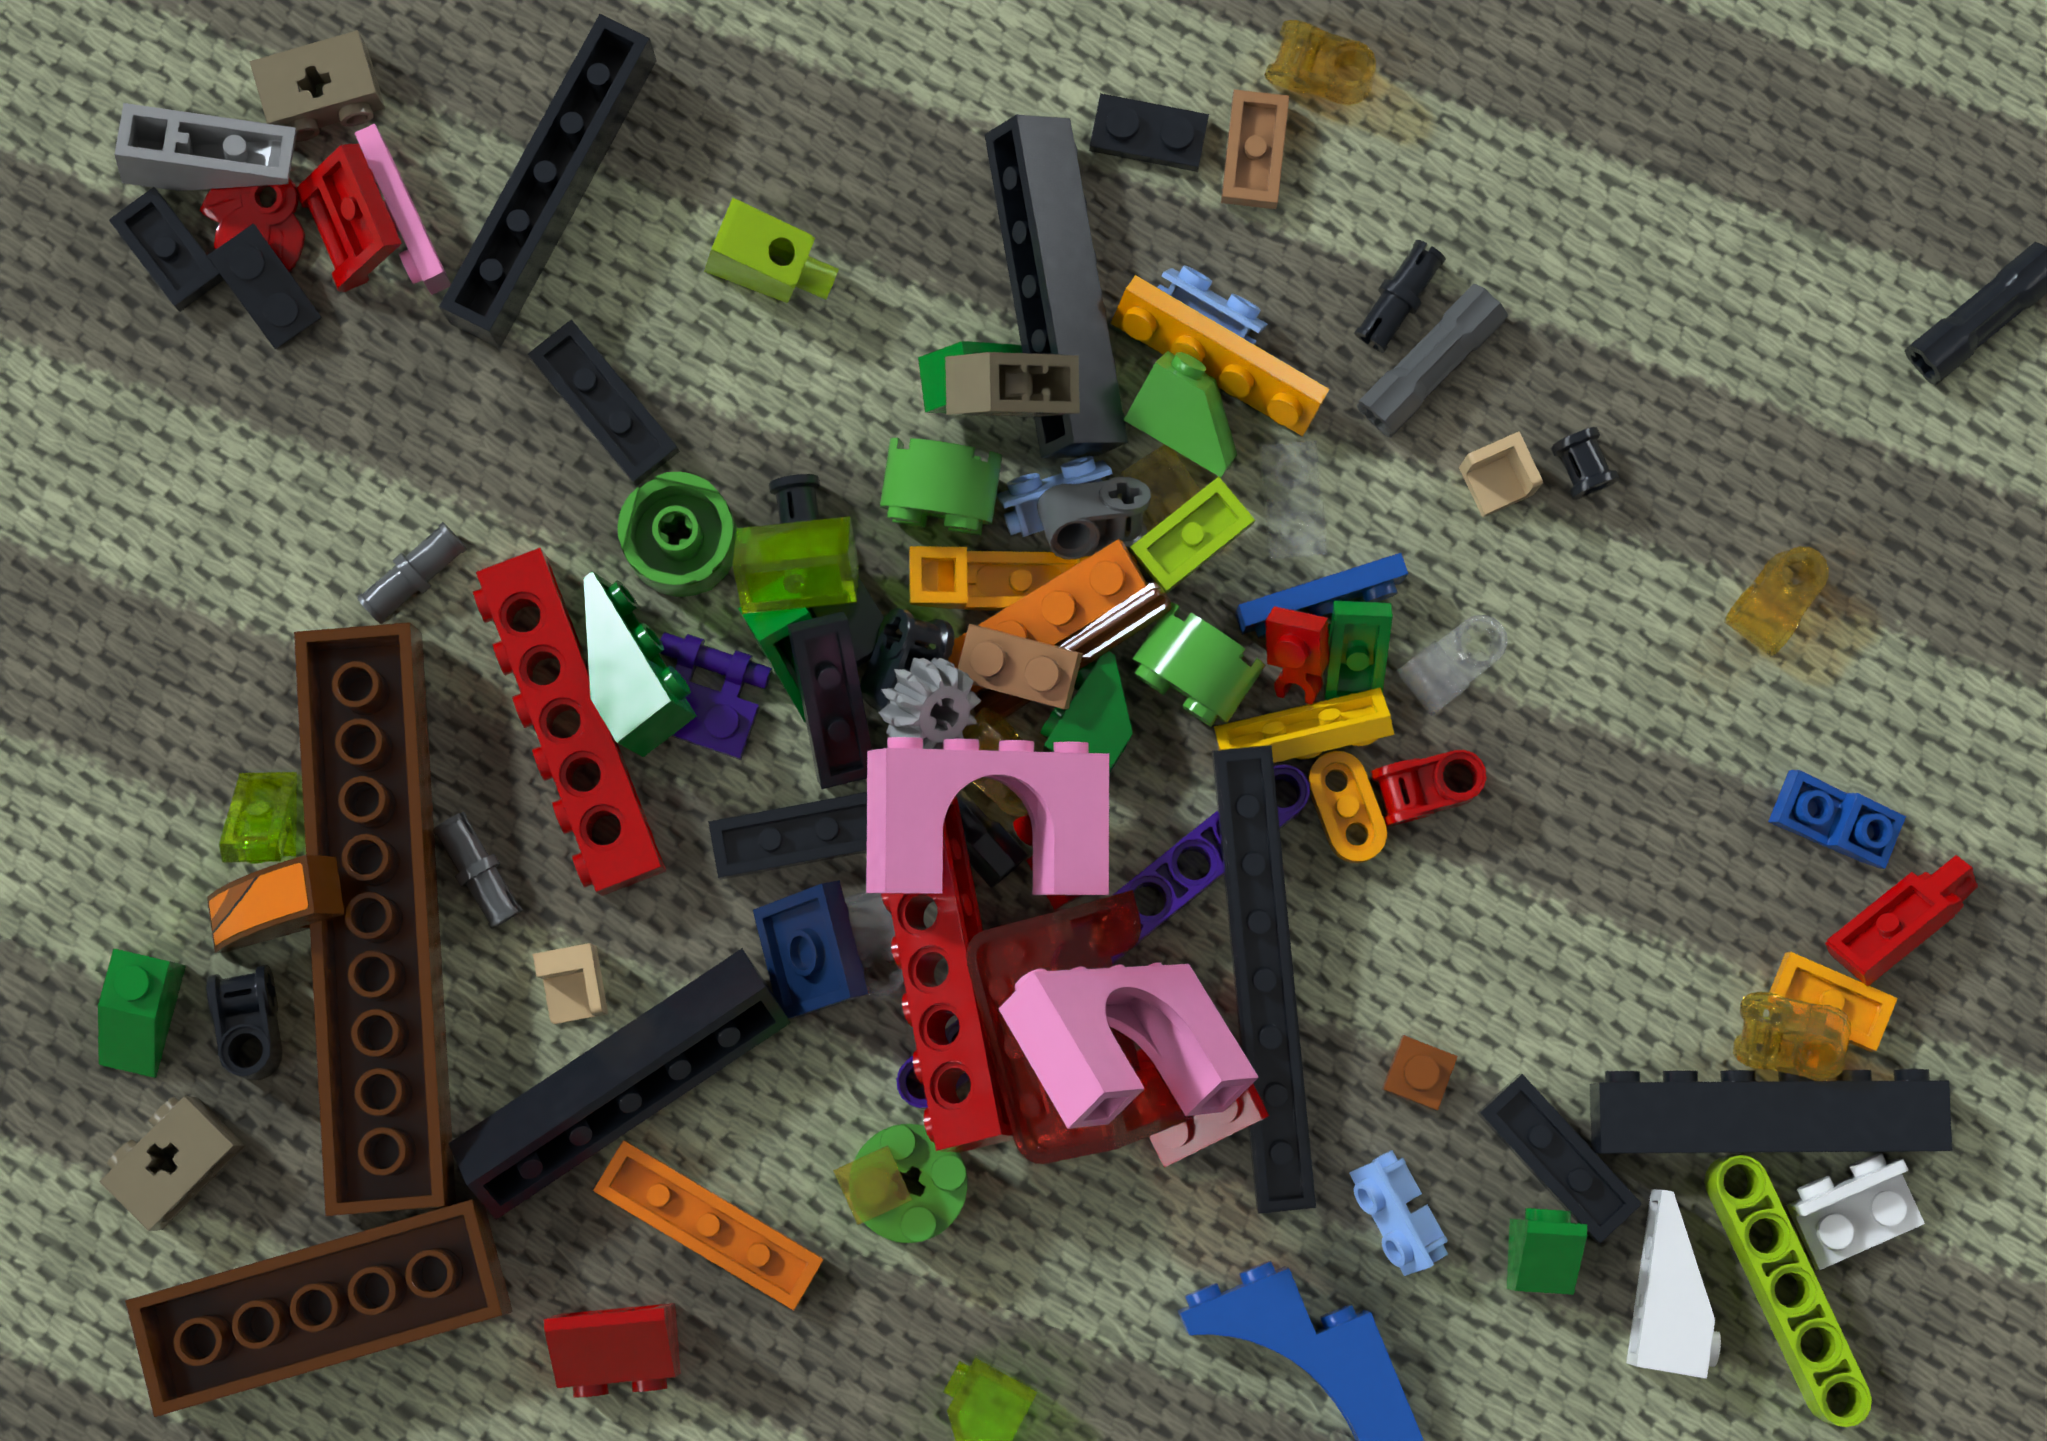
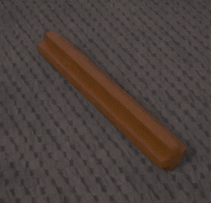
(1095, 639)

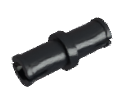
(1400, 295)

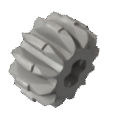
(930, 702)

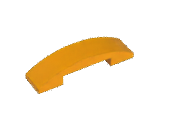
(979, 578)

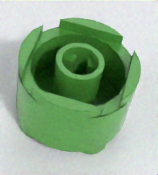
(940, 483)
(661, 508)
(1197, 664)
(942, 1175)

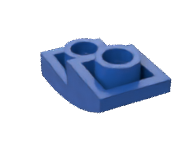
(1837, 819)

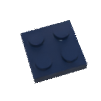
(810, 950)

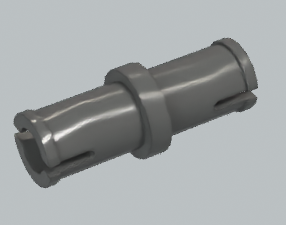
(411, 573)
(477, 869)

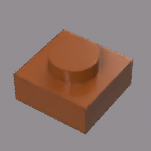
(1419, 1072)

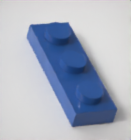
(1372, 581)

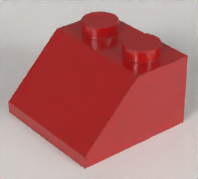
(614, 1347)

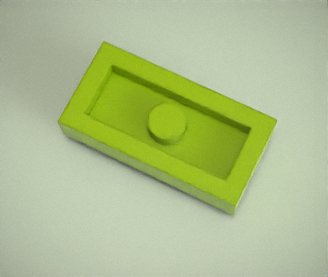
(1192, 535)

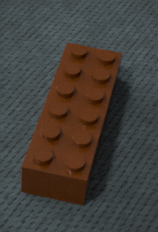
(318, 1306)

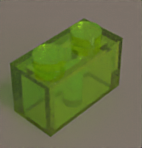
(796, 565)

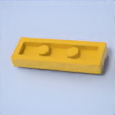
(1313, 728)

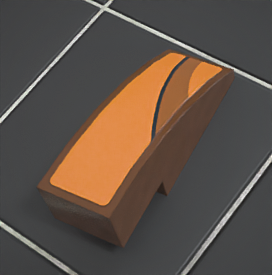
(275, 902)

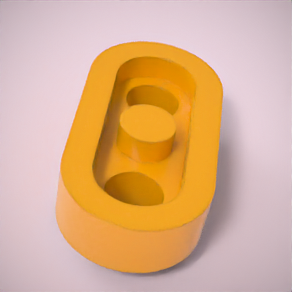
(1348, 807)

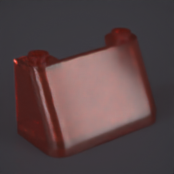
(1056, 942)

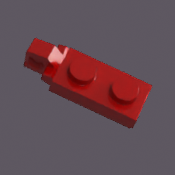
(1901, 920)

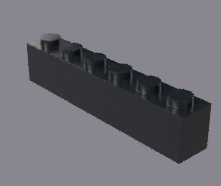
(549, 181)
(1056, 276)
(618, 1084)
(1770, 1115)

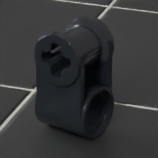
(898, 651)
(246, 1017)

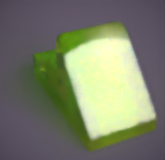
(261, 818)

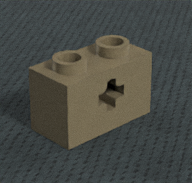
(289, 81)
(1012, 384)
(158, 1194)

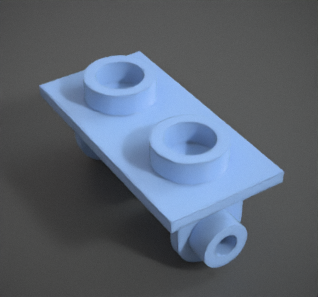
(1193, 290)
(1027, 489)
(1409, 1239)

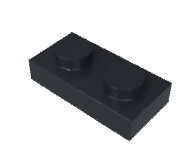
(1148, 132)
(166, 249)
(264, 286)

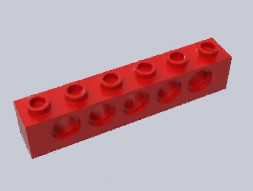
(531, 582)
(927, 1007)

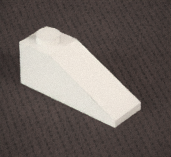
(1671, 1309)

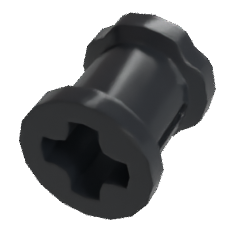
(1585, 462)
(796, 497)

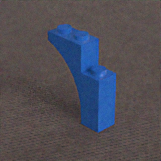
(1341, 1357)

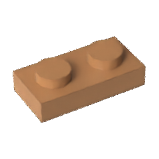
(1255, 149)
(1020, 666)

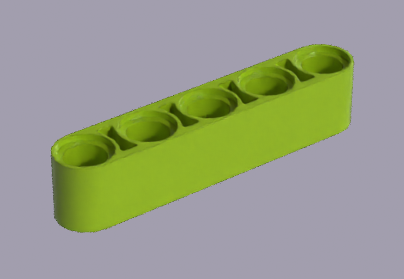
(1810, 1306)

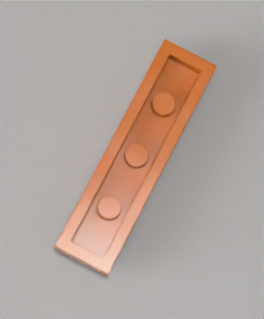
(1068, 600)
(709, 1224)

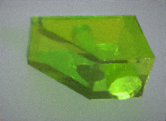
(986, 1402)

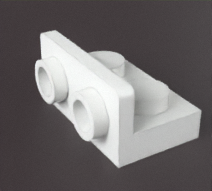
(1854, 1212)

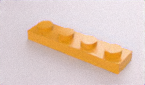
(1234, 362)

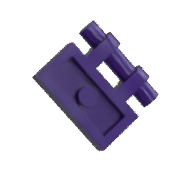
(722, 717)

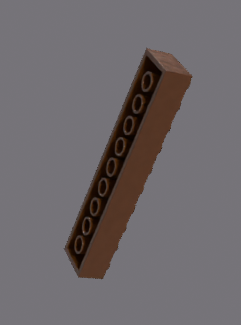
(381, 960)

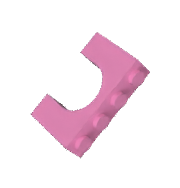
(915, 786)
(1067, 1037)

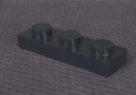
(603, 402)
(831, 698)
(790, 836)
(1559, 1158)

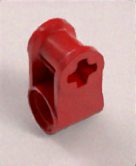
(1424, 785)

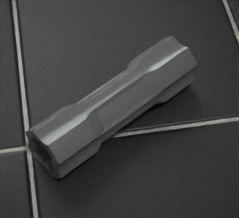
(1423, 369)

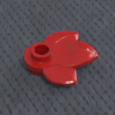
(241, 207)

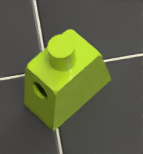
(744, 250)

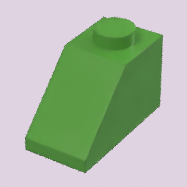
(1185, 412)

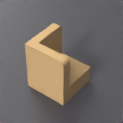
(1501, 474)
(572, 982)

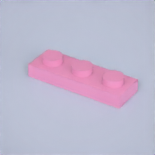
(420, 258)

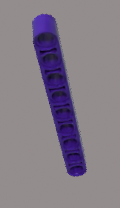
(1167, 879)

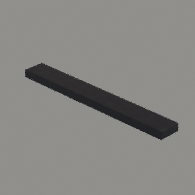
(1264, 974)

